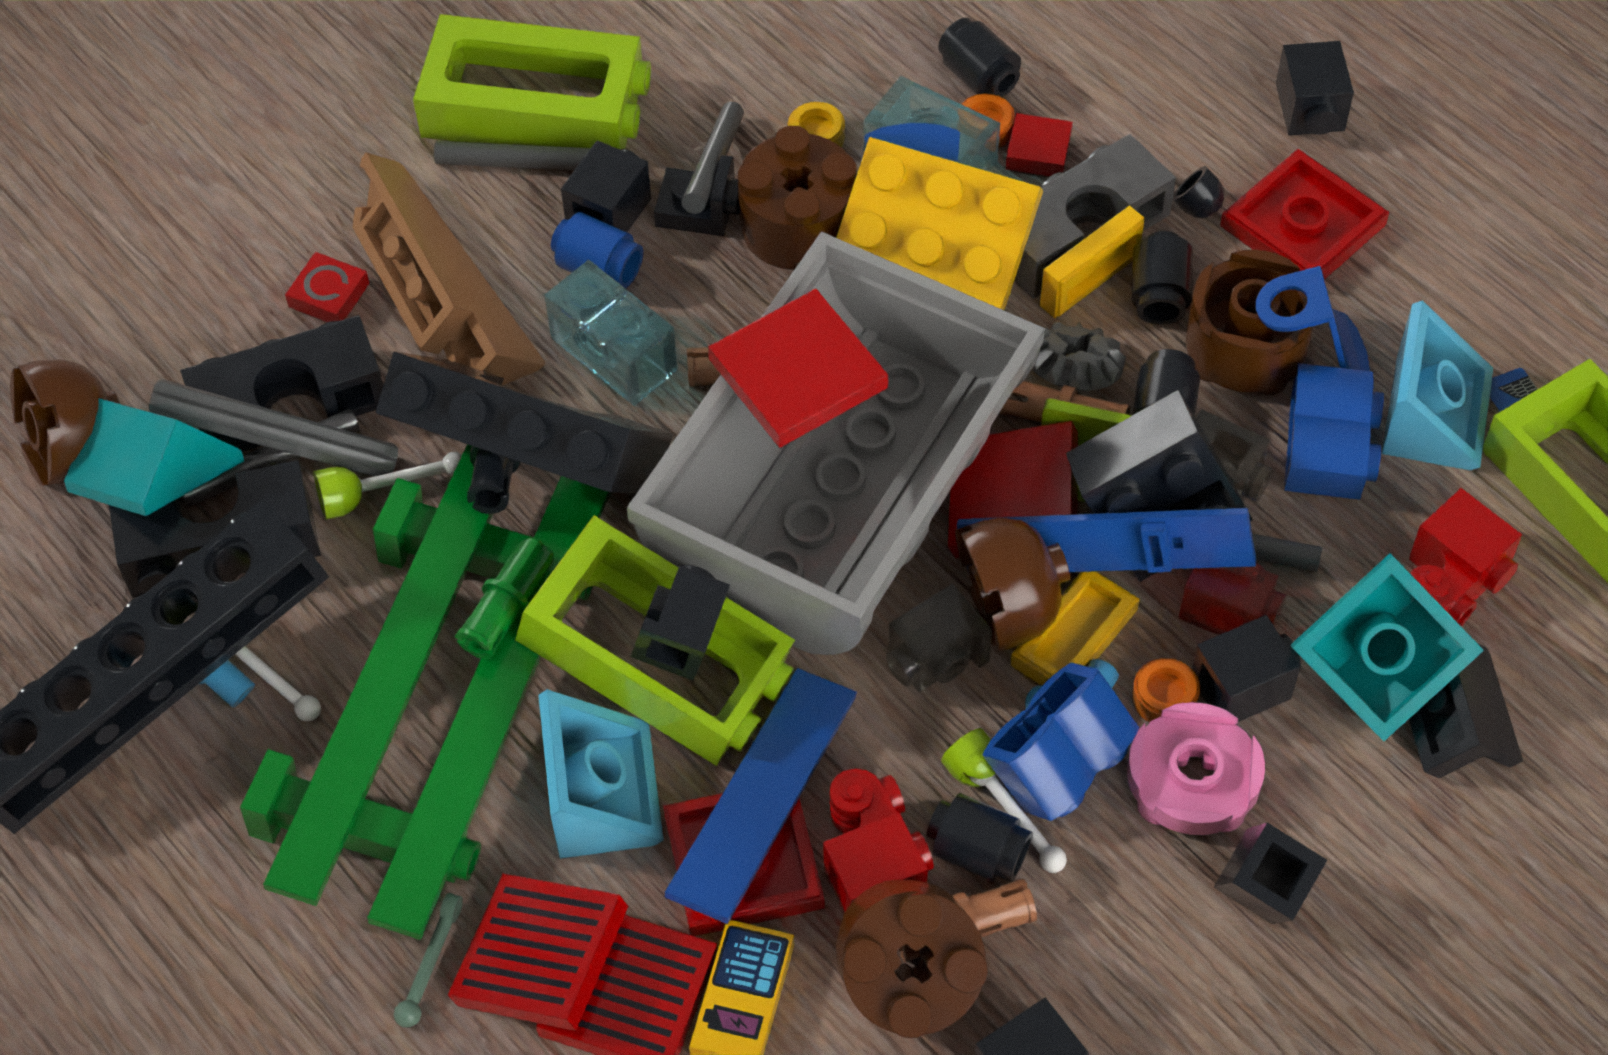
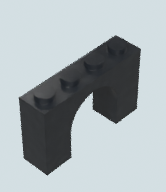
(532, 430)

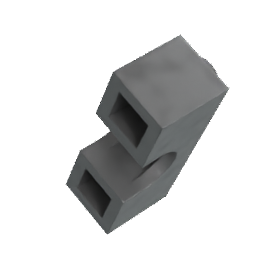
(1093, 193)

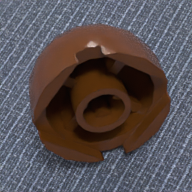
(58, 413)
(1012, 578)

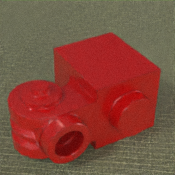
(1463, 554)
(874, 839)

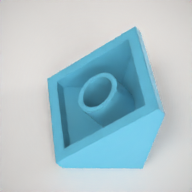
(1437, 395)
(598, 777)

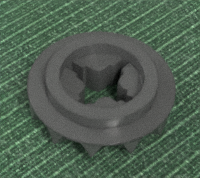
(1091, 362)

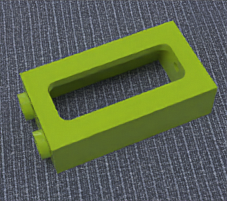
(527, 117)
(1569, 402)
(631, 574)

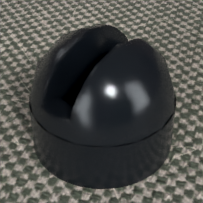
(1200, 193)

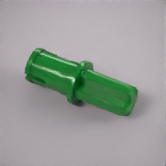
(504, 598)

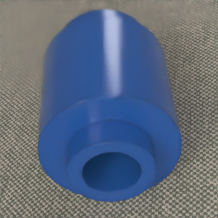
(593, 240)

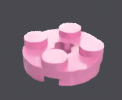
(1187, 804)

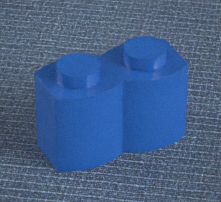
(1332, 431)
(1061, 742)

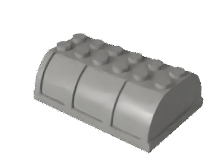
(835, 514)

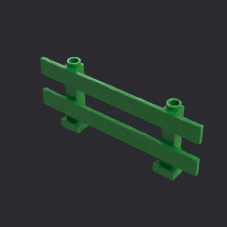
(332, 806)

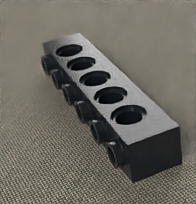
(172, 662)

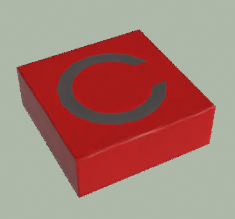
(327, 288)

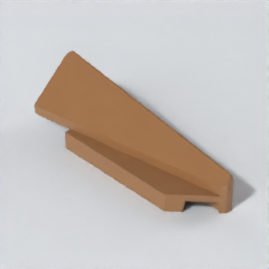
(434, 278)

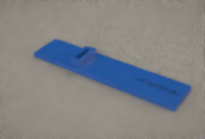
(1147, 539)
(760, 796)

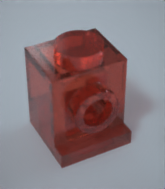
(1230, 597)

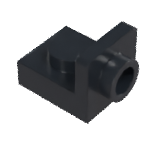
(720, 204)

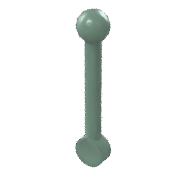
(408, 1011)

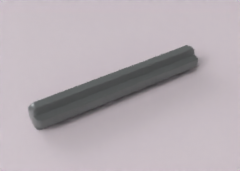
(273, 428)

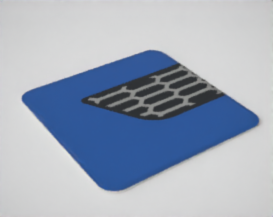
(1510, 388)

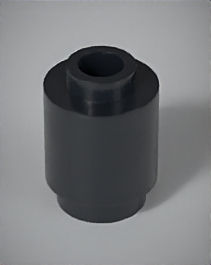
(979, 57)
(1162, 277)
(1164, 374)
(979, 838)

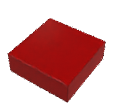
(1038, 145)

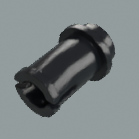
(490, 480)

